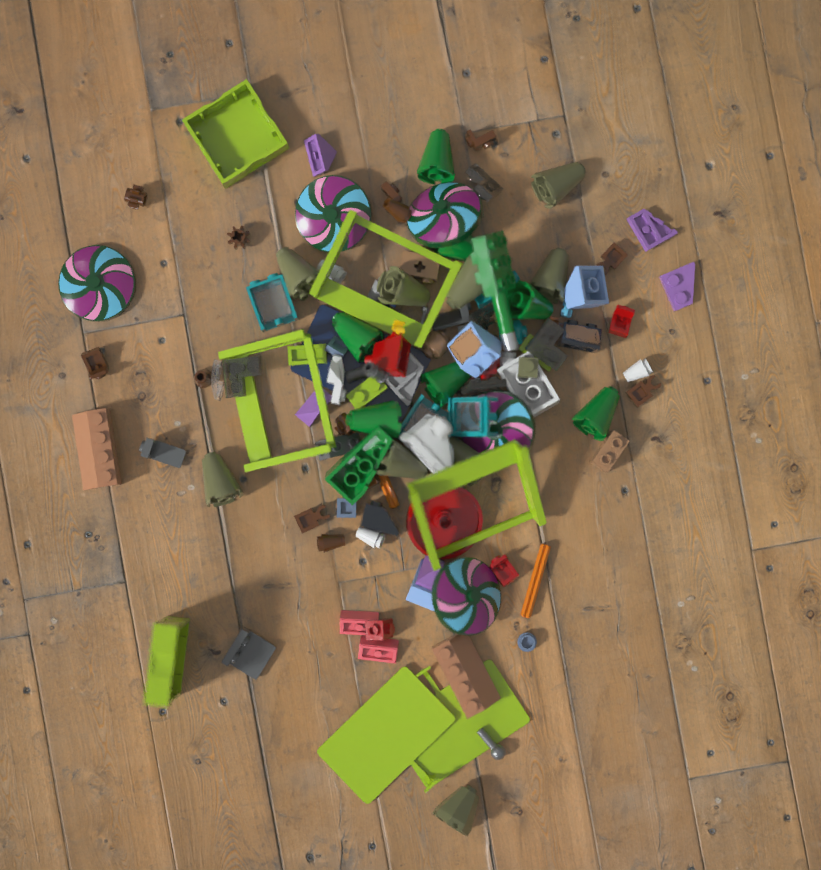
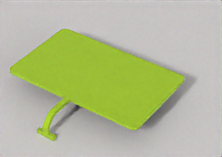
(386, 736)
(460, 741)

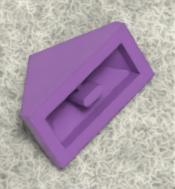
(319, 154)
(310, 411)
(426, 574)

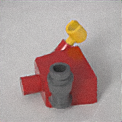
(389, 356)

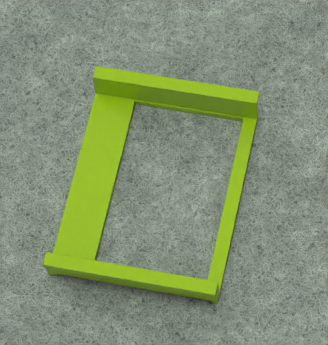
(366, 308)
(250, 410)
(469, 471)

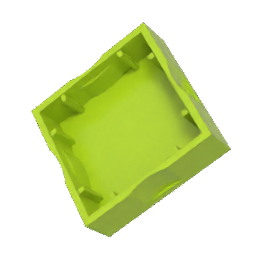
(236, 134)
(166, 661)

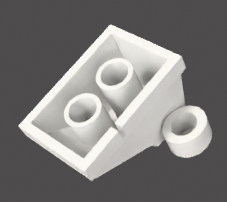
(430, 442)

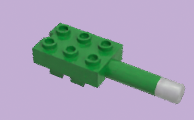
(496, 278)

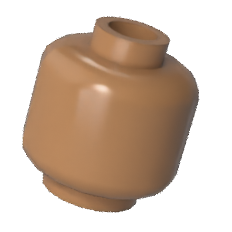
(435, 344)

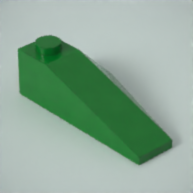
(355, 470)

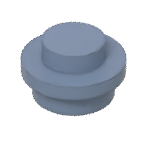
(526, 642)

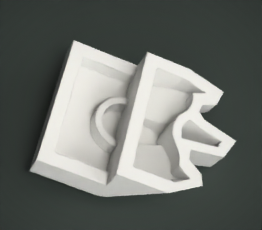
(336, 378)

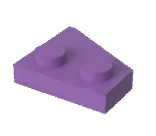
(649, 229)
(679, 286)

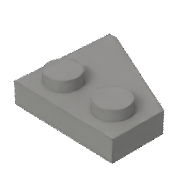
(405, 386)

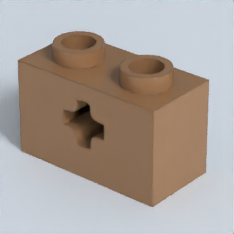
(412, 259)
(609, 451)

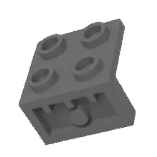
(249, 653)

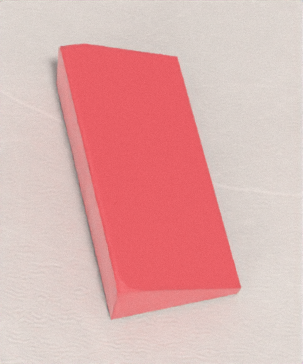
(354, 621)
(378, 650)

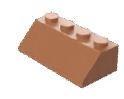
(96, 449)
(466, 674)

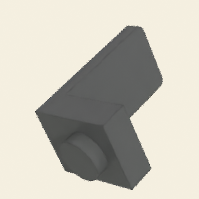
(452, 318)
(343, 445)
(162, 452)

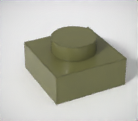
(528, 367)

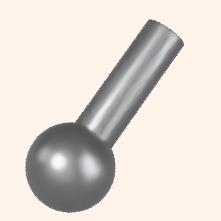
(497, 751)

